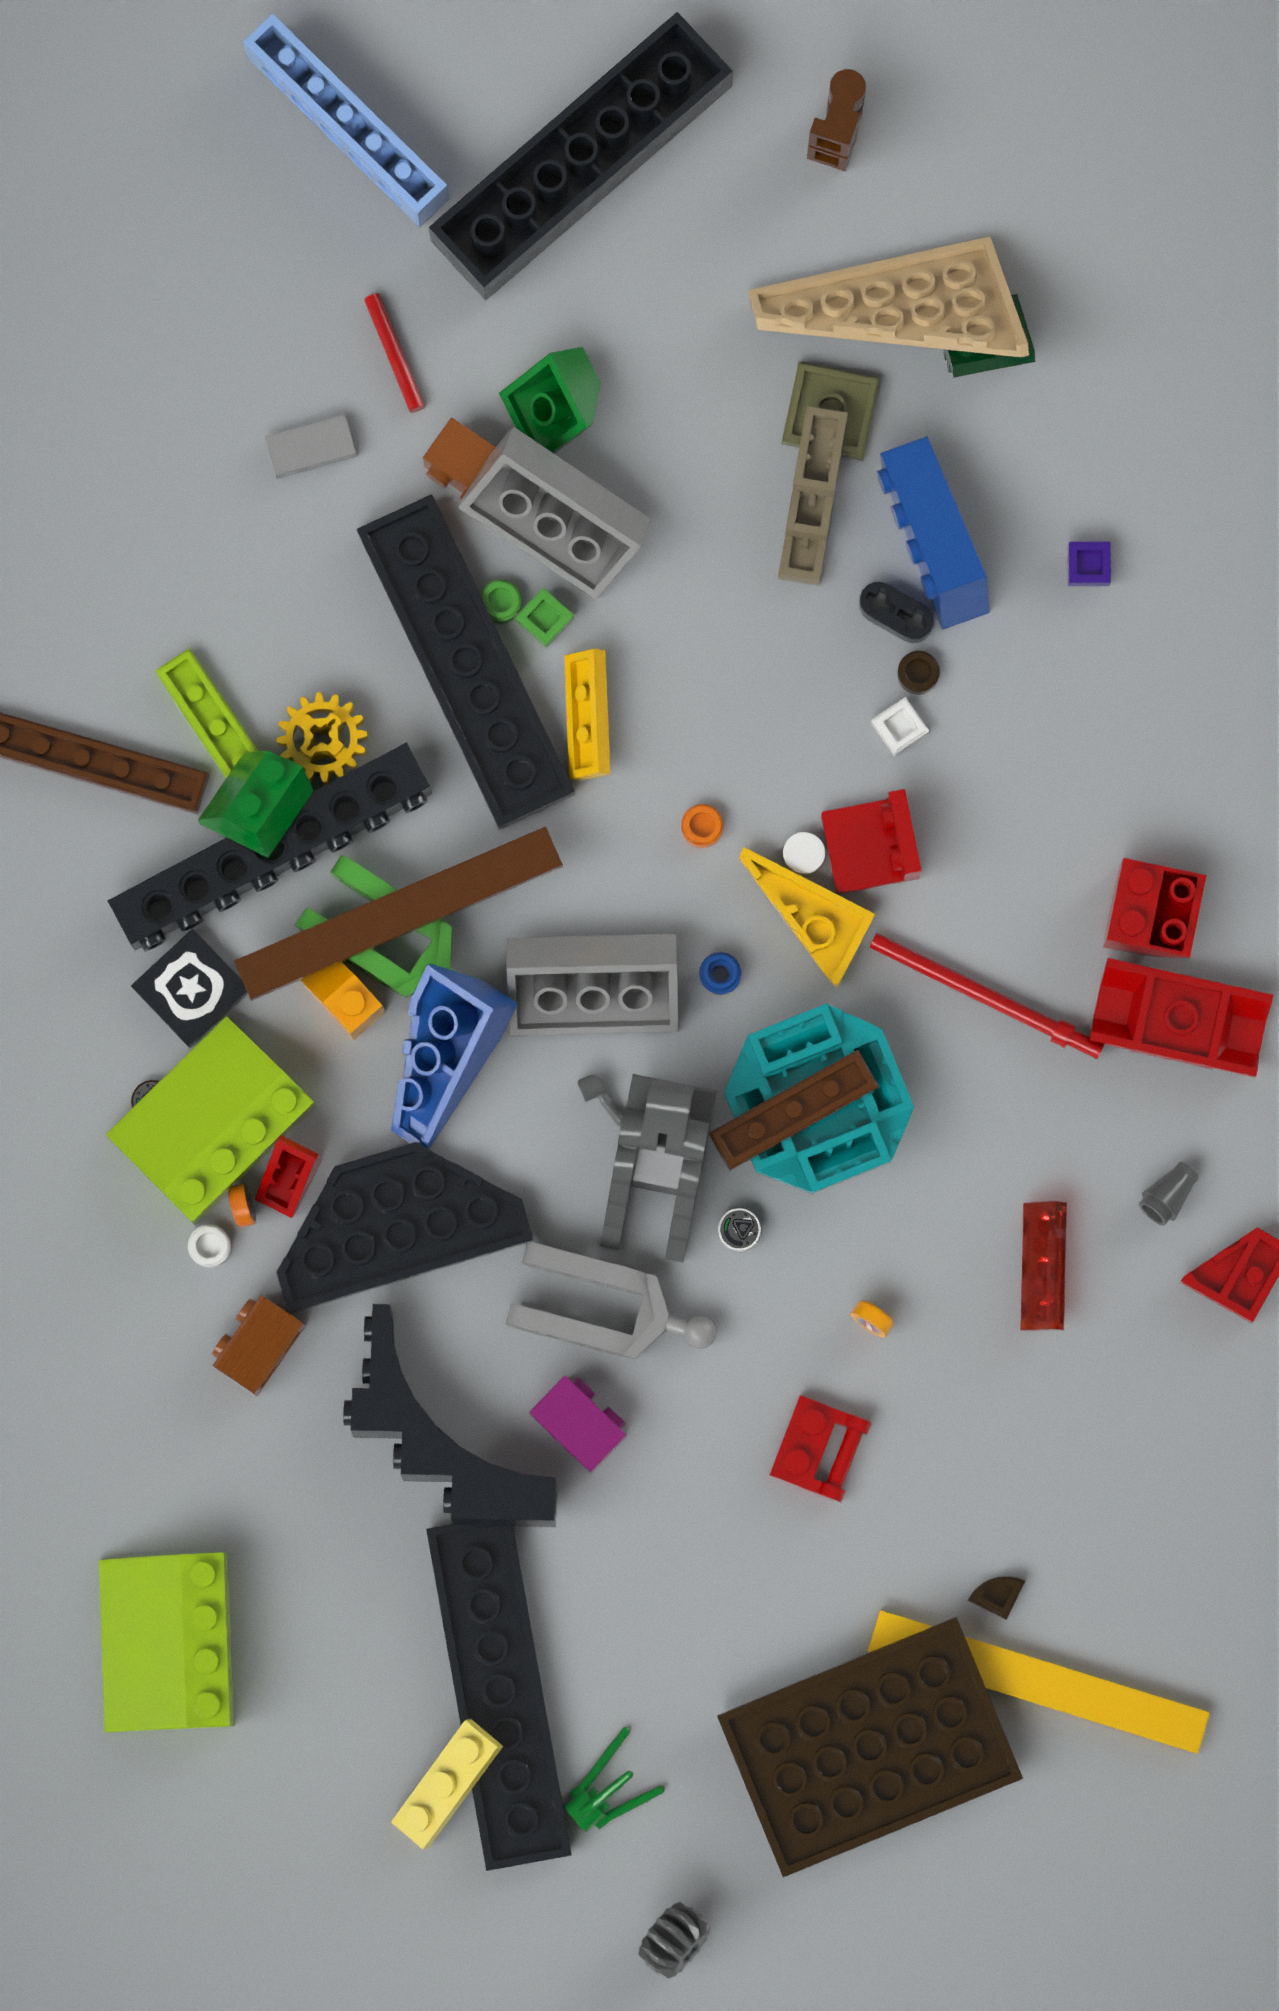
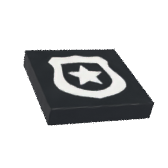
(190, 988)

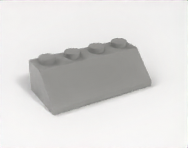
(555, 513)
(593, 984)

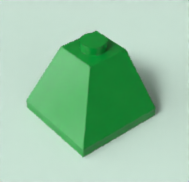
(554, 398)

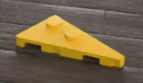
(820, 919)

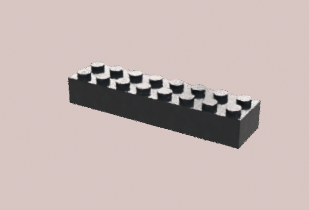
(581, 156)

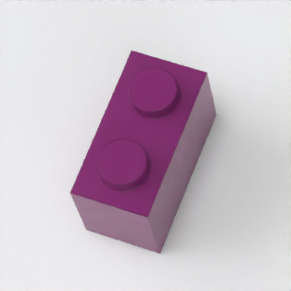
(579, 1423)

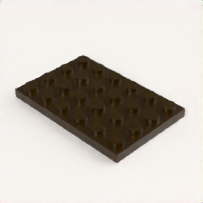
(869, 1747)

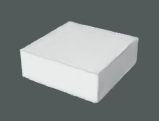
(900, 726)

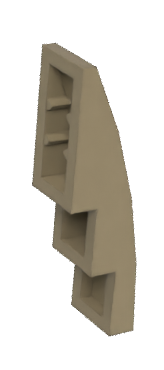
(813, 495)

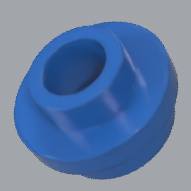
(723, 960)

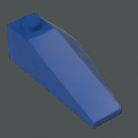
(449, 1041)

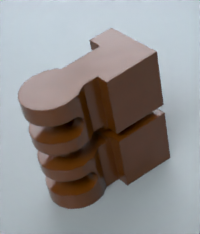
(835, 137)

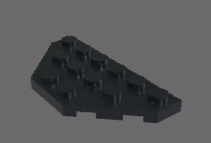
(393, 1222)

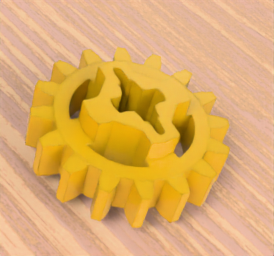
(335, 724)

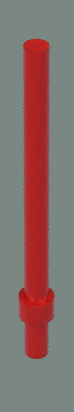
(1061, 1032)

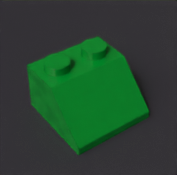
(258, 801)

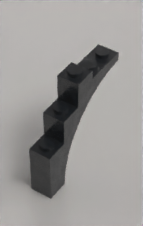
(480, 1490)

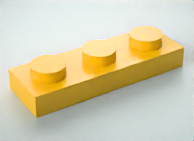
(587, 714)

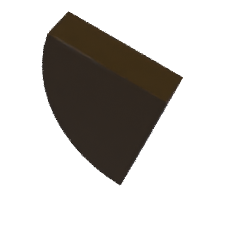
(997, 1595)

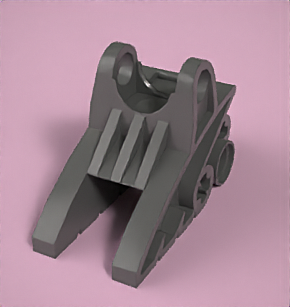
(662, 1152)

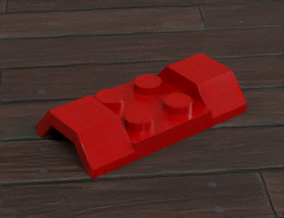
(1180, 1017)

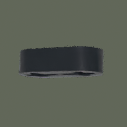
(891, 621)

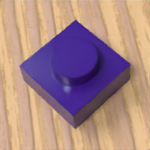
(1089, 563)

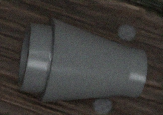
(1167, 1195)

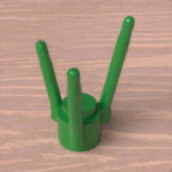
(589, 1806)

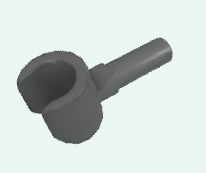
(593, 1087)

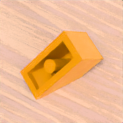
(345, 998)

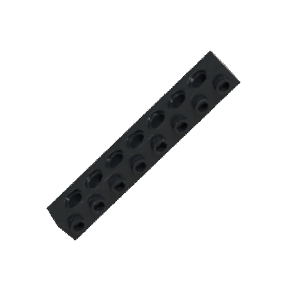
(208, 865)

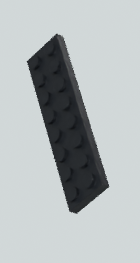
(465, 662)
(500, 1691)

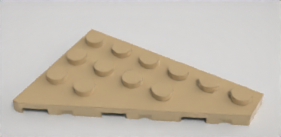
(921, 299)

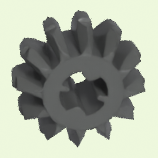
(674, 1940)

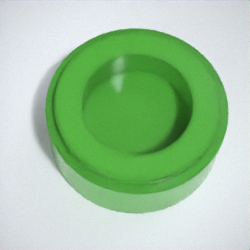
(502, 600)

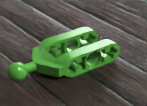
(372, 962)

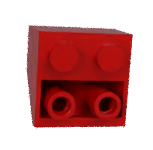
(1154, 910)

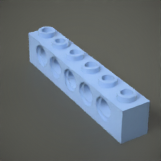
(346, 120)

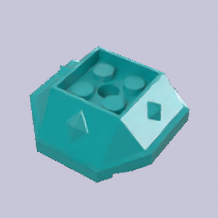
(847, 1141)

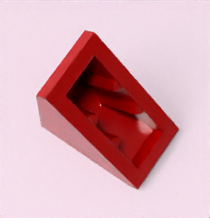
(287, 1176)

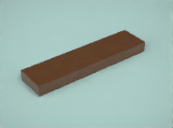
(793, 1110)

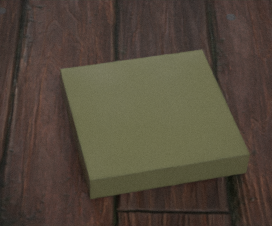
(835, 391)

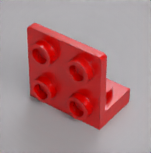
(871, 844)

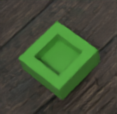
(544, 618)

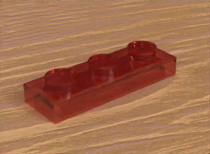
(1043, 1266)

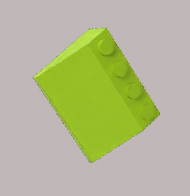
(210, 1120)
(166, 1642)

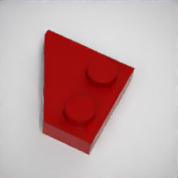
(1239, 1274)

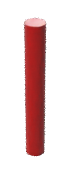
(394, 352)

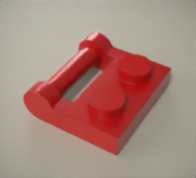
(806, 1443)

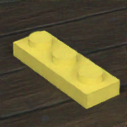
(446, 1784)

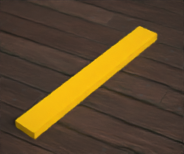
(1068, 1690)

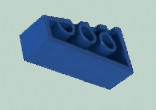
(935, 532)

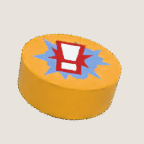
(872, 1318)

